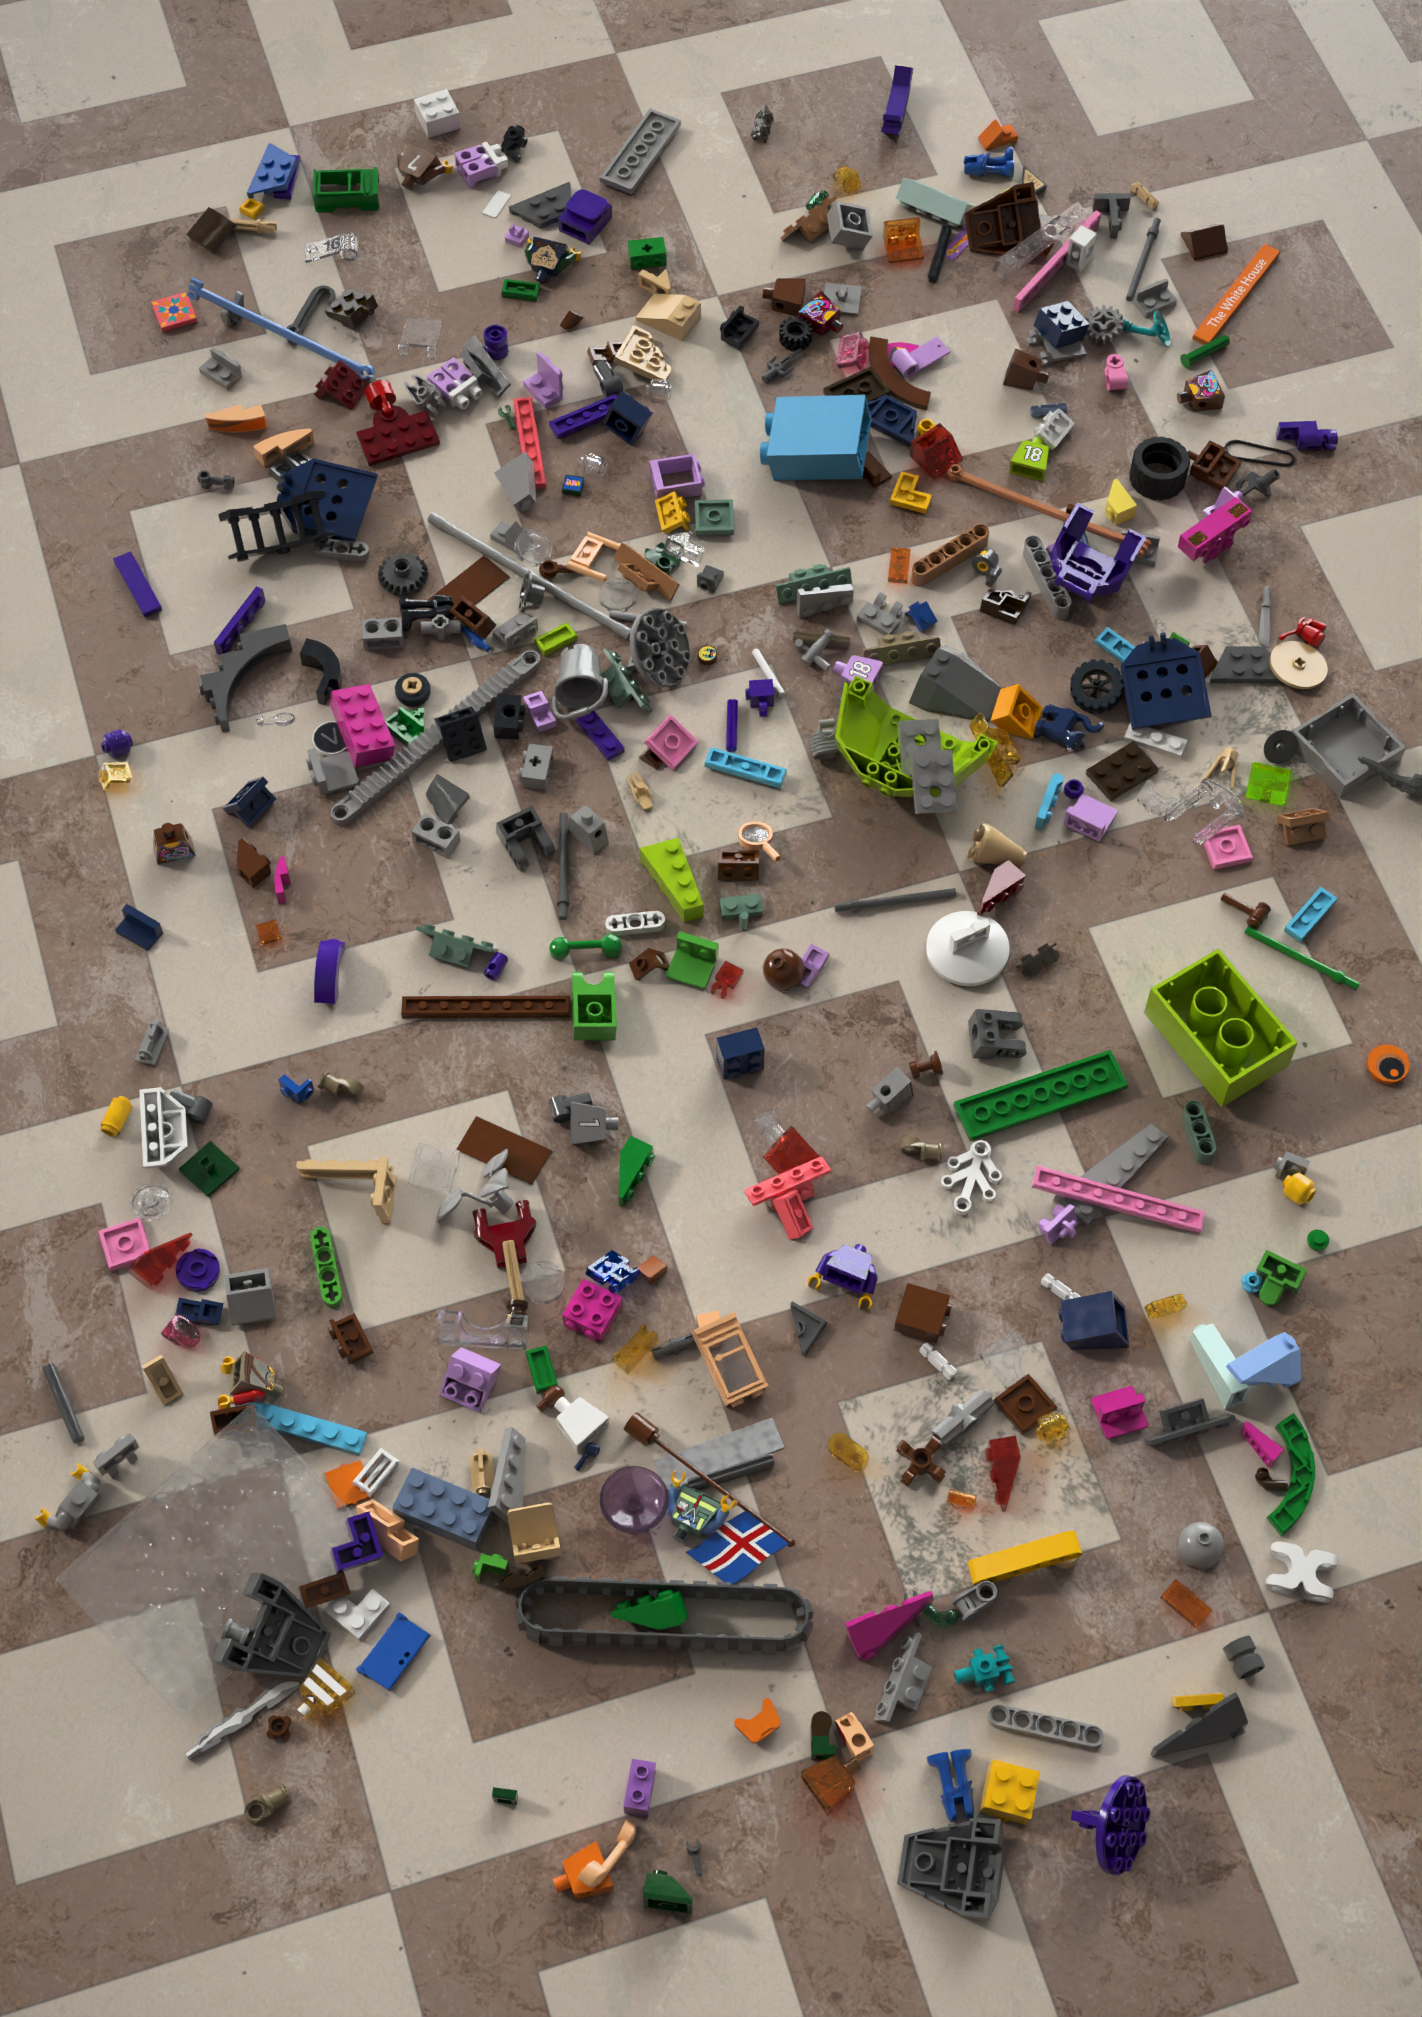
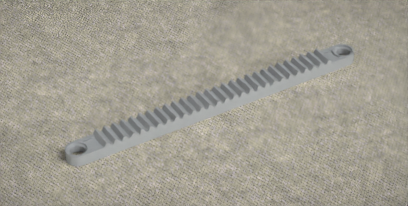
(431, 741)

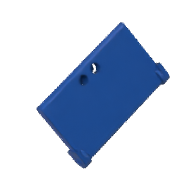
(384, 1659)

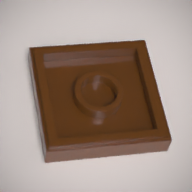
(1024, 1404)

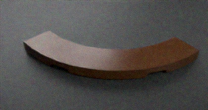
(899, 388)

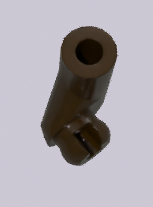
(1264, 1479)

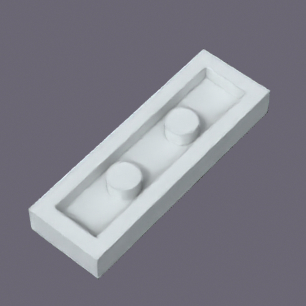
(1156, 741)

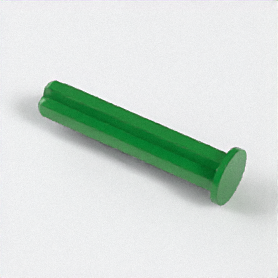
(1207, 349)

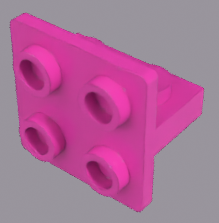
(1120, 1412)

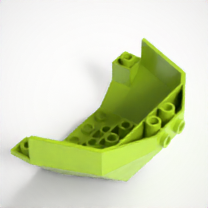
(870, 743)

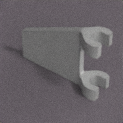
(1052, 354)

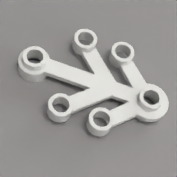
(972, 1173)

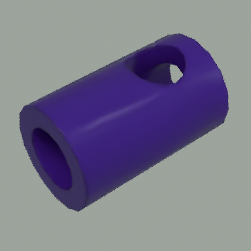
(495, 966)

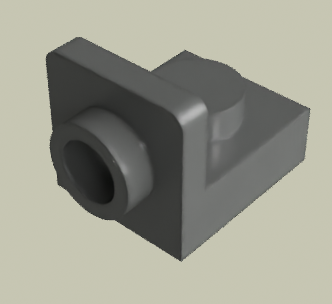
(709, 578)

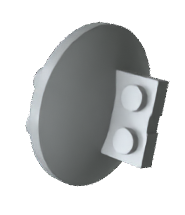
(659, 647)

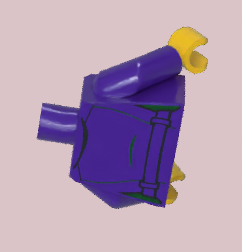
(848, 1269)

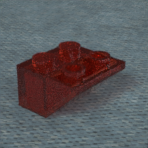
(935, 451)

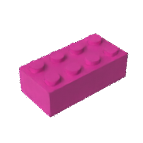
(362, 725)

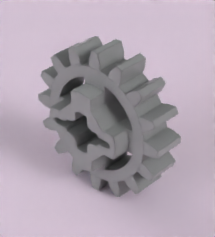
(1104, 324)

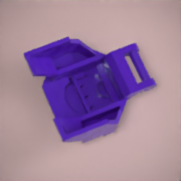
(1085, 569)

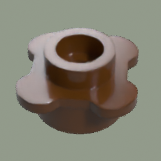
(275, 1721)

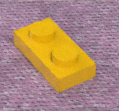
(1187, 1702)

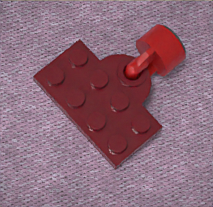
(393, 429)

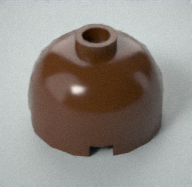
(783, 969)

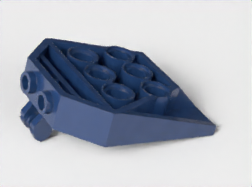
(353, 498)
(1165, 658)

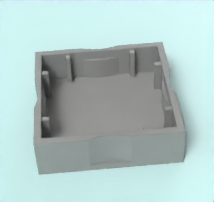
(1337, 738)

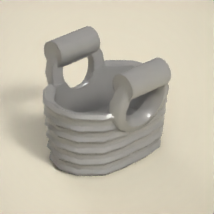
(823, 741)

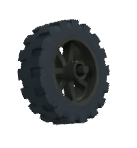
(1097, 668)

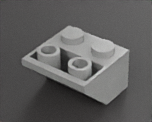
(250, 1296)

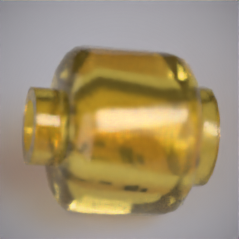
(1052, 1427)

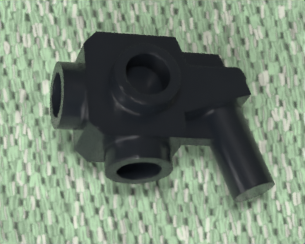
(514, 139)

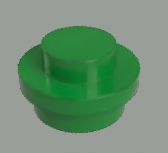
(1317, 1240)

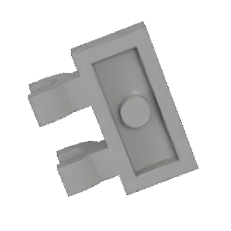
(878, 619)
(108, 1459)

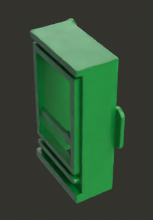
(366, 198)

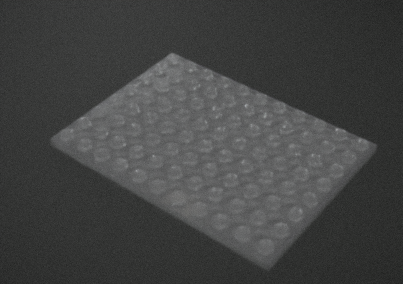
(185, 1553)

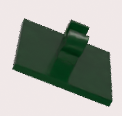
(209, 1168)

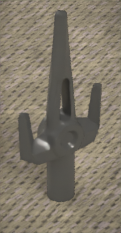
(777, 368)

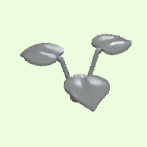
(493, 1189)

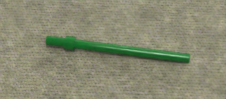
(1338, 976)

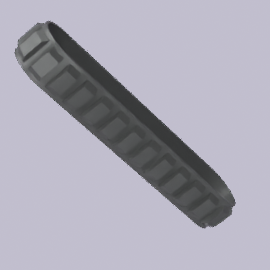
(653, 1640)

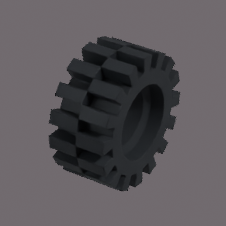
(795, 325)

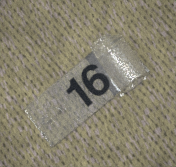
(344, 244)

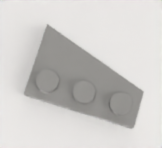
(822, 600)

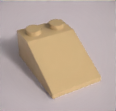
(671, 314)

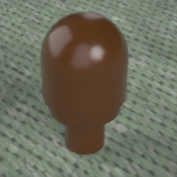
(550, 1397)

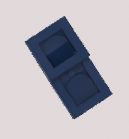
(200, 1313)

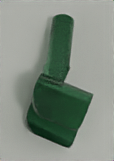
(507, 416)

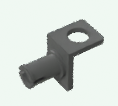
(1257, 482)

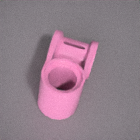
(1115, 373)

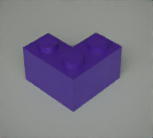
(363, 1546)

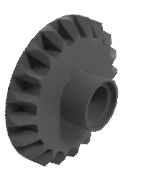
(403, 574)

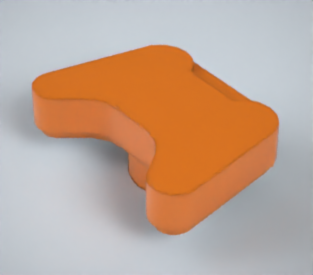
(761, 1725)

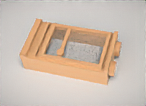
(730, 1360)

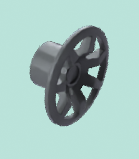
(533, 592)

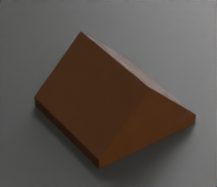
(1206, 241)

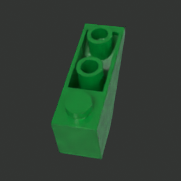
(633, 1161)
(656, 1612)

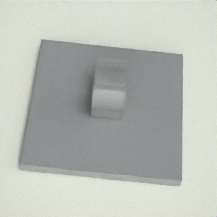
(844, 297)

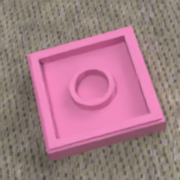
(671, 742)
(1228, 848)
(124, 1243)

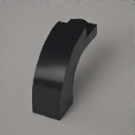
(321, 657)

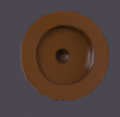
(933, 1064)

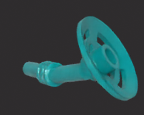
(1158, 329)

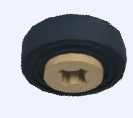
(409, 696)

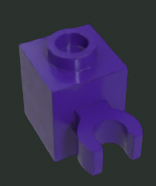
(760, 695)

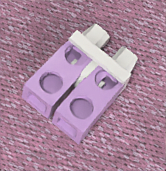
(480, 163)
(455, 384)

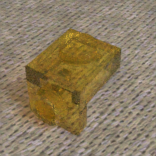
(848, 177)

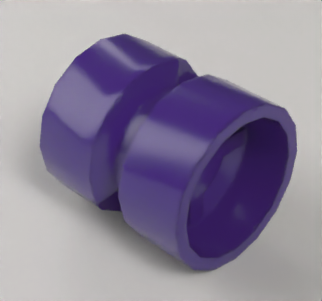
(496, 341)

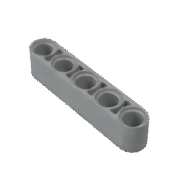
(1042, 571)

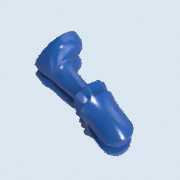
(982, 164)
(963, 1792)

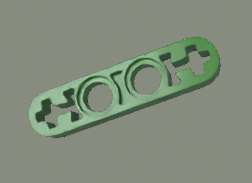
(326, 1267)

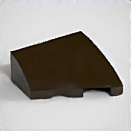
(1004, 604)

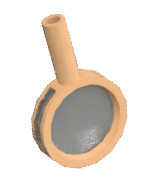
(757, 837)

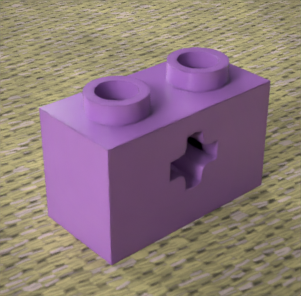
(639, 1788)

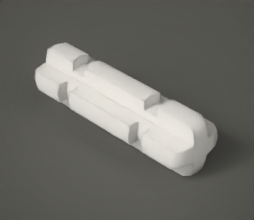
(1058, 1287)
(938, 1361)

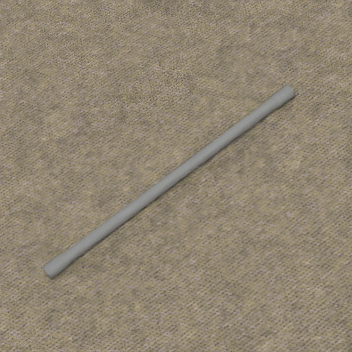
(443, 524)

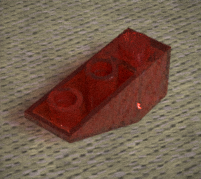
(152, 1263)
(1004, 1460)

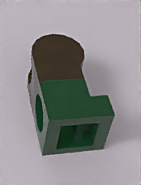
(820, 1729)

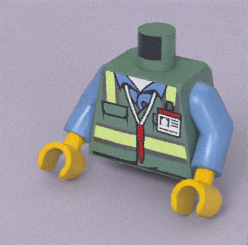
(695, 1511)

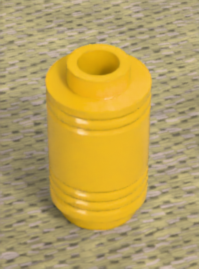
(116, 1116)

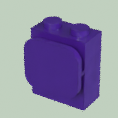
(585, 216)

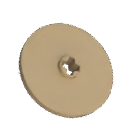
(1298, 665)

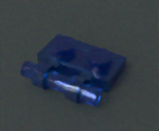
(607, 1270)

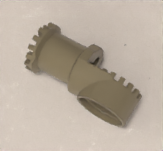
(337, 1086)
(913, 1146)
(268, 1803)

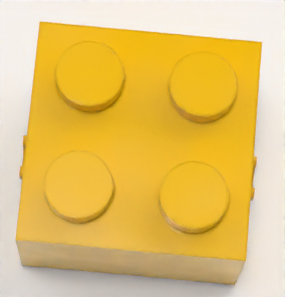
(1009, 1792)

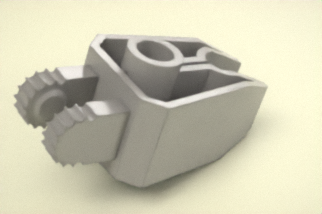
(426, 395)

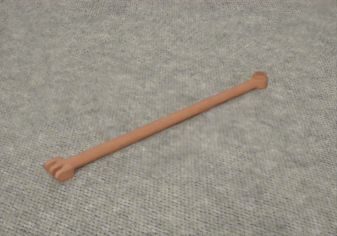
(956, 474)

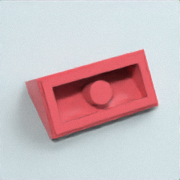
(793, 1214)

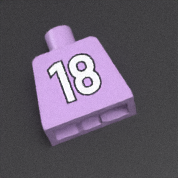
(862, 667)

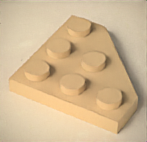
(642, 356)

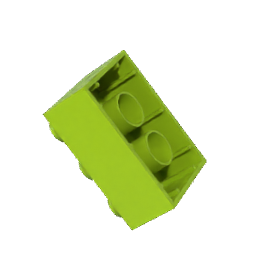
(1220, 1027)

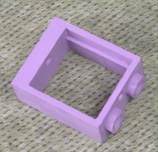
(673, 465)

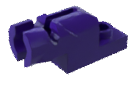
(1307, 435)

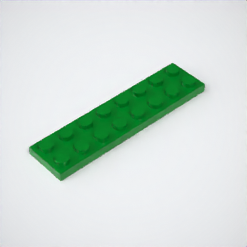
(1040, 1095)

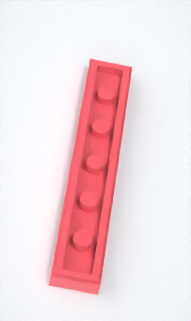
(529, 437)

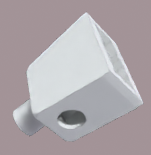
(580, 1422)

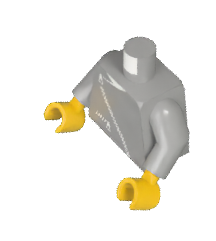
(75, 1504)

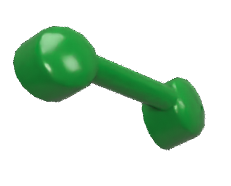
(610, 946)

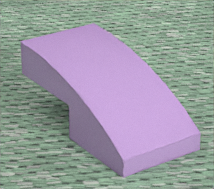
(539, 711)
(814, 961)

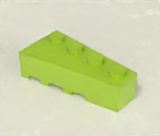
(672, 873)

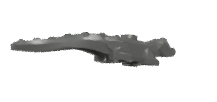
(1410, 785)

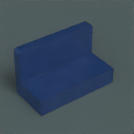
(139, 928)

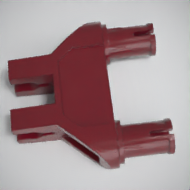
(494, 1236)

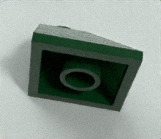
(665, 1893)

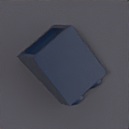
(1094, 1322)

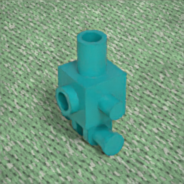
(984, 1669)

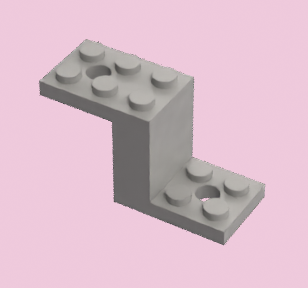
(927, 766)

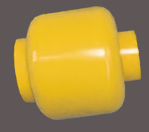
(1298, 1188)

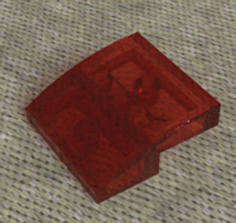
(789, 1152)

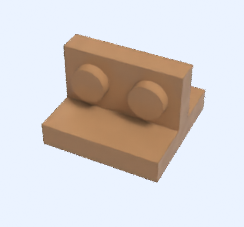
(1303, 825)

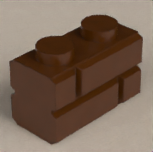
(473, 617)

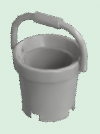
(579, 682)

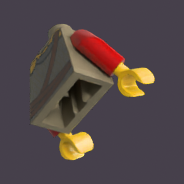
(250, 1381)

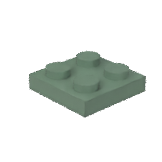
(714, 517)

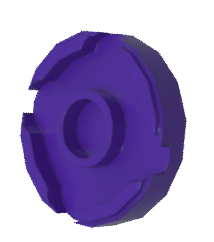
(197, 1270)

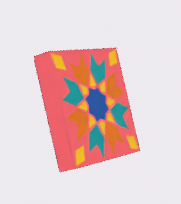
(174, 312)

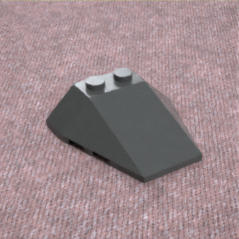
(955, 686)
(956, 1866)

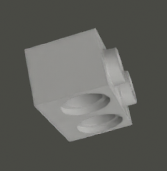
(383, 633)
(435, 837)

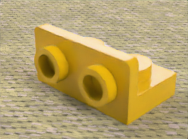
(672, 512)

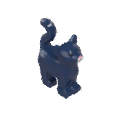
(1061, 728)

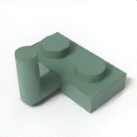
(741, 908)

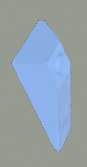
(1271, 1362)

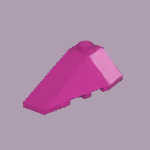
(873, 1632)

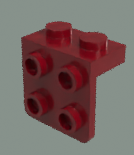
(341, 384)

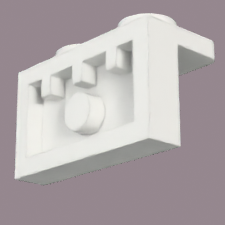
(1054, 428)

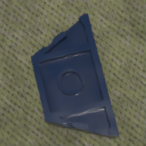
(893, 418)

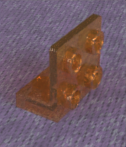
(903, 240)

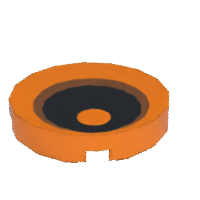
(1388, 1064)

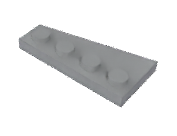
(509, 1475)

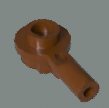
(550, 569)

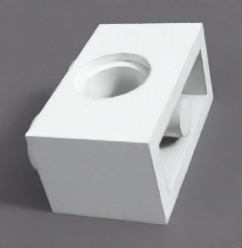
(1080, 248)

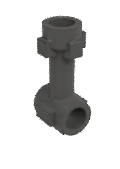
(206, 480)

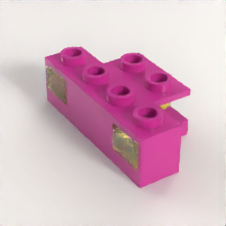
(1215, 531)

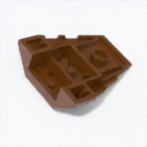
(1004, 220)

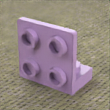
(546, 384)
(1089, 817)

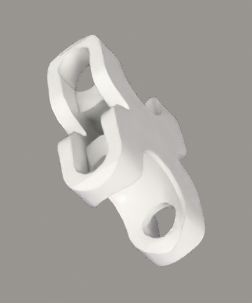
(1301, 1572)

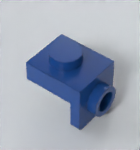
(921, 615)
(296, 1092)

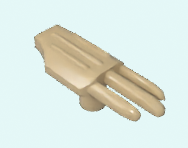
(641, 792)

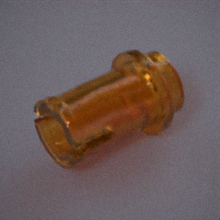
(961, 1498)

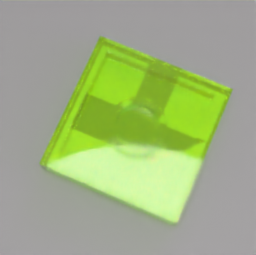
(1268, 783)

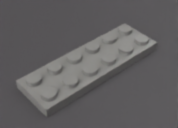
(640, 151)

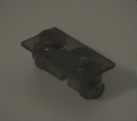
(762, 125)
(1031, 963)

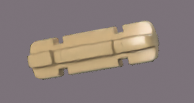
(1144, 195)

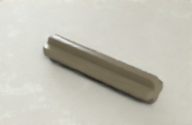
(811, 638)

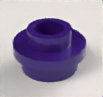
(1076, 785)

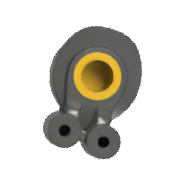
(986, 564)

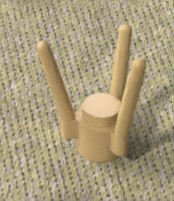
(1226, 760)

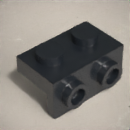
(738, 328)

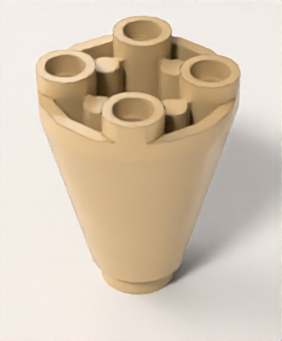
(994, 847)

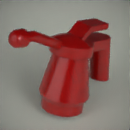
(1310, 631)

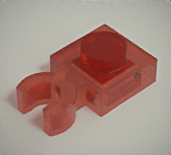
(727, 977)

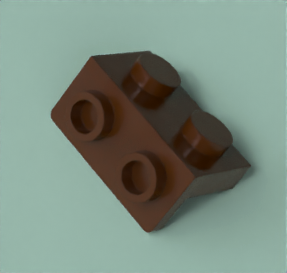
(351, 1338)

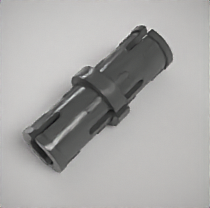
(673, 1346)

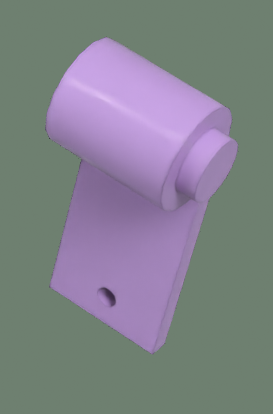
(919, 358)

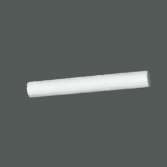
(768, 672)

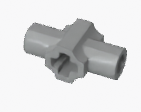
(440, 627)

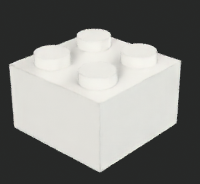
(437, 113)

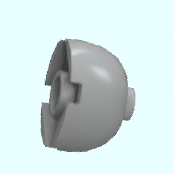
(1200, 1545)

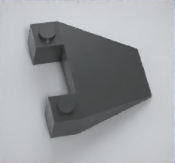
(283, 1635)

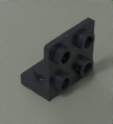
(461, 733)

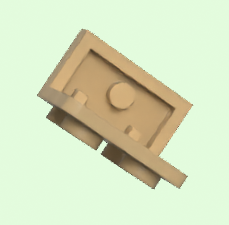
(534, 1533)

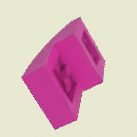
(281, 878)

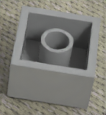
(849, 225)

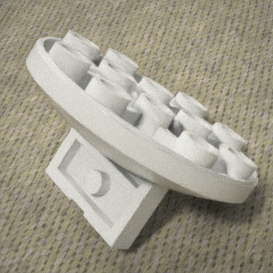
(967, 948)

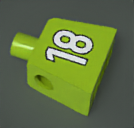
(1030, 460)

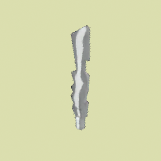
(270, 1697)

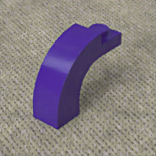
(327, 971)

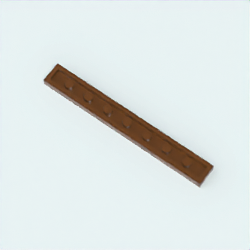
(485, 1006)

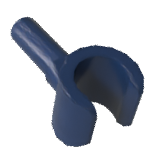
(590, 1449)

